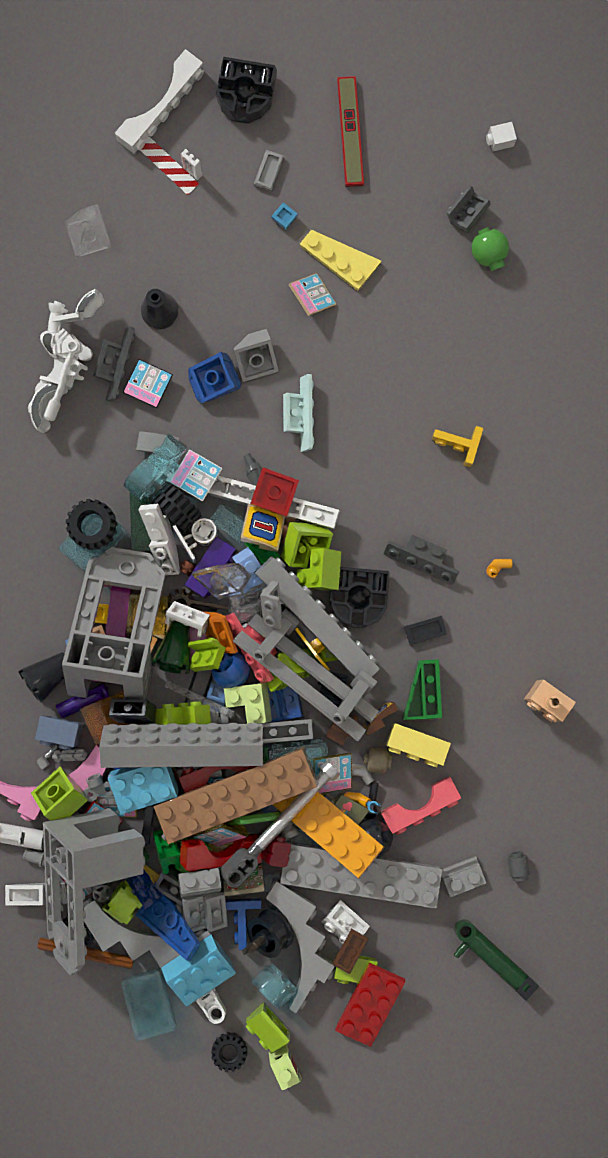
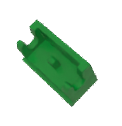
(166, 852)

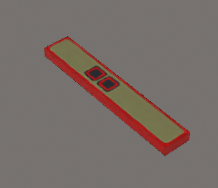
(350, 131)

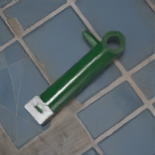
(495, 959)

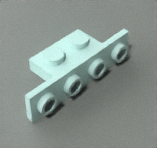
(298, 412)

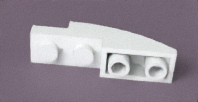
(162, 538)

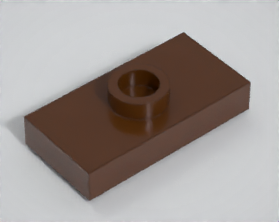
(350, 951)

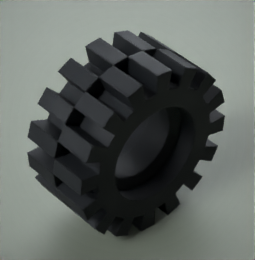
(226, 1064)

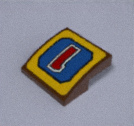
(377, 723)

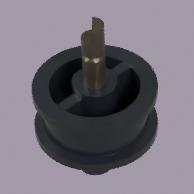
(268, 934)

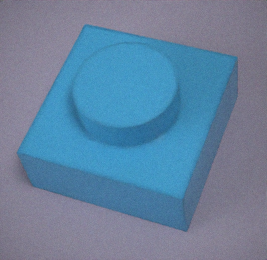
(284, 216)

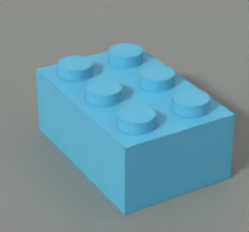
(142, 787)
(200, 975)

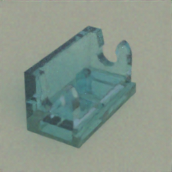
(228, 521)

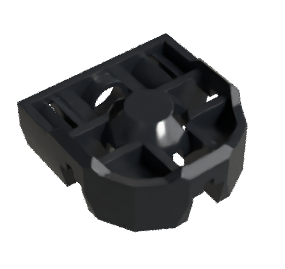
(240, 87)
(354, 594)

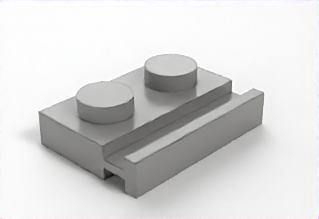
(463, 876)

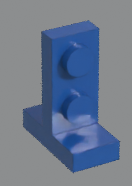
(240, 917)

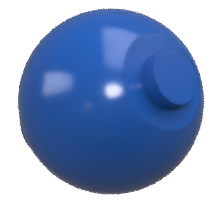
(232, 671)

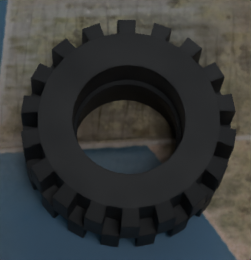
(176, 507)
(81, 511)

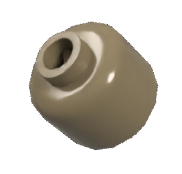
(377, 760)

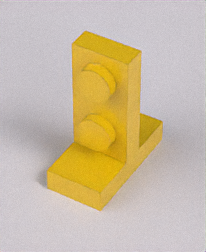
(459, 443)

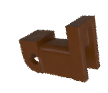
(337, 734)

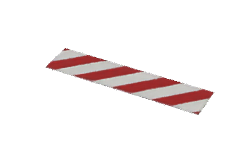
(169, 166)

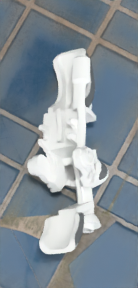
(66, 352)

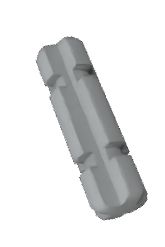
(69, 755)

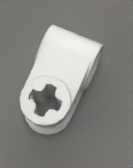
(211, 1002)

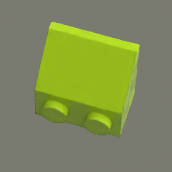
(59, 795)
(268, 1028)

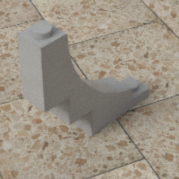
(136, 942)

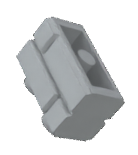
(199, 882)

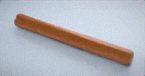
(93, 954)

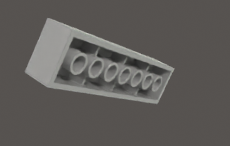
(181, 745)
(383, 880)

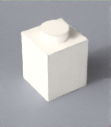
(501, 136)

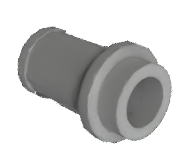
(34, 857)

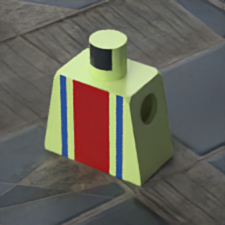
(284, 1067)

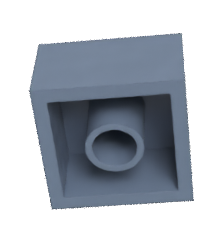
(59, 731)

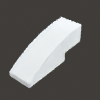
(30, 894)

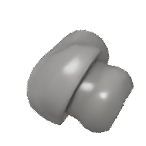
(361, 770)

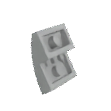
(205, 911)

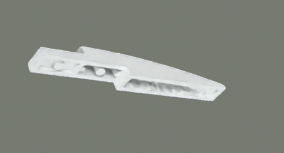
(300, 509)

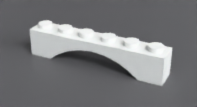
(137, 129)

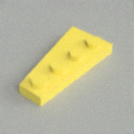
(341, 259)

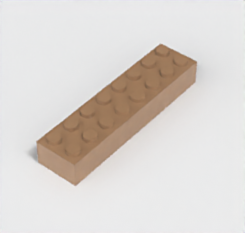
(236, 795)

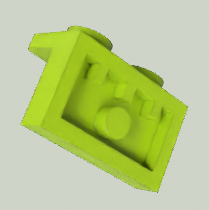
(207, 654)

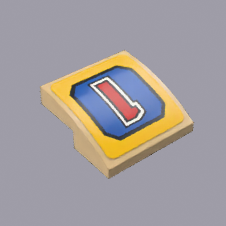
(262, 528)

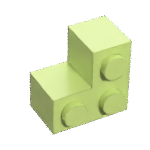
(255, 699)

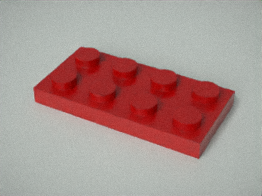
(370, 1004)

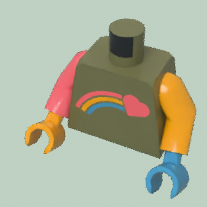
(353, 805)

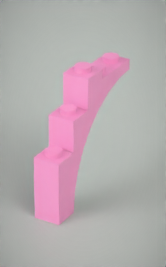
(22, 795)

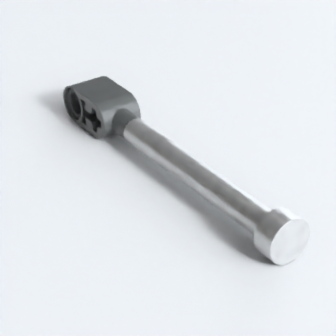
(246, 857)

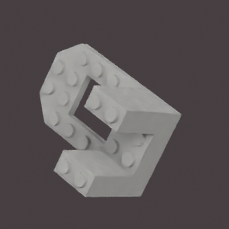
(111, 657)
(85, 854)

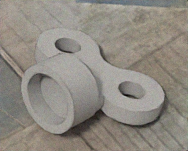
(96, 787)

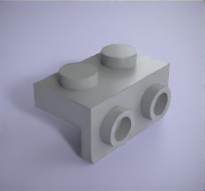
(271, 606)

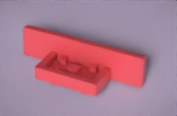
(261, 673)

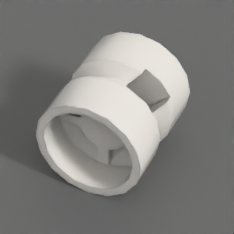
(204, 532)

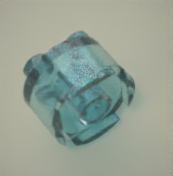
(273, 986)

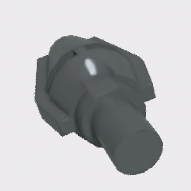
(252, 469)

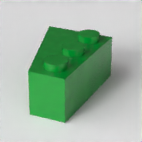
(425, 692)

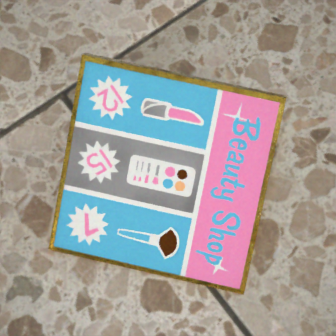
(343, 765)
(220, 835)

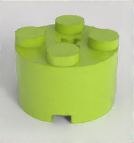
(122, 903)

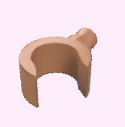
(285, 528)

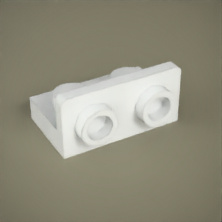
(342, 919)

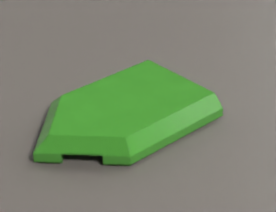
(254, 818)

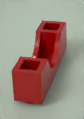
(199, 776)
(196, 856)

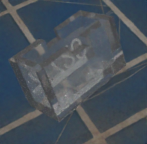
(246, 604)

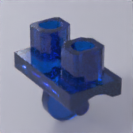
(144, 889)

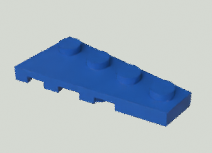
(170, 926)

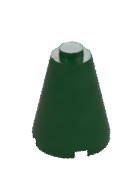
(173, 651)

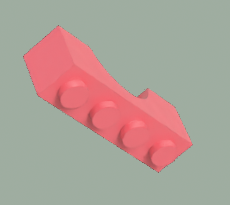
(443, 794)

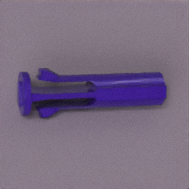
(75, 703)

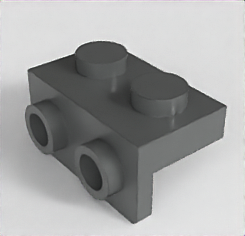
(467, 209)

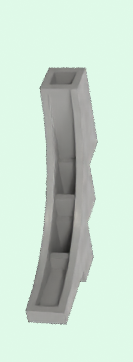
(313, 964)

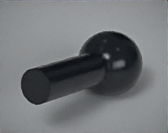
(372, 795)

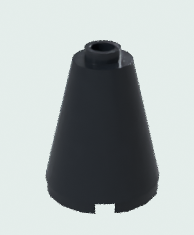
(159, 309)
(43, 676)

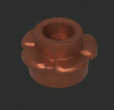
(187, 567)

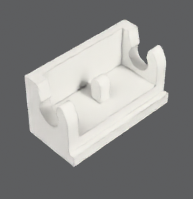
(188, 616)

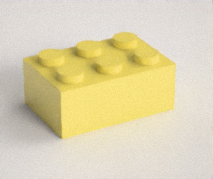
(417, 745)

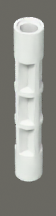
(21, 836)

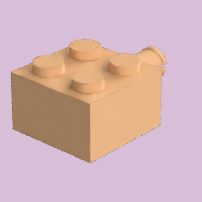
(549, 701)

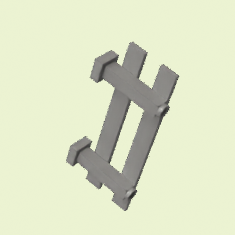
(351, 698)

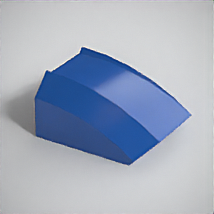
(213, 378)

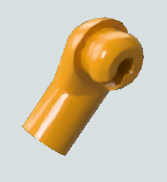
(496, 565)

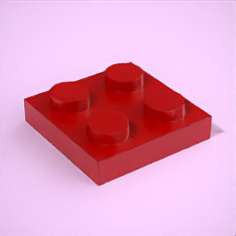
(274, 492)

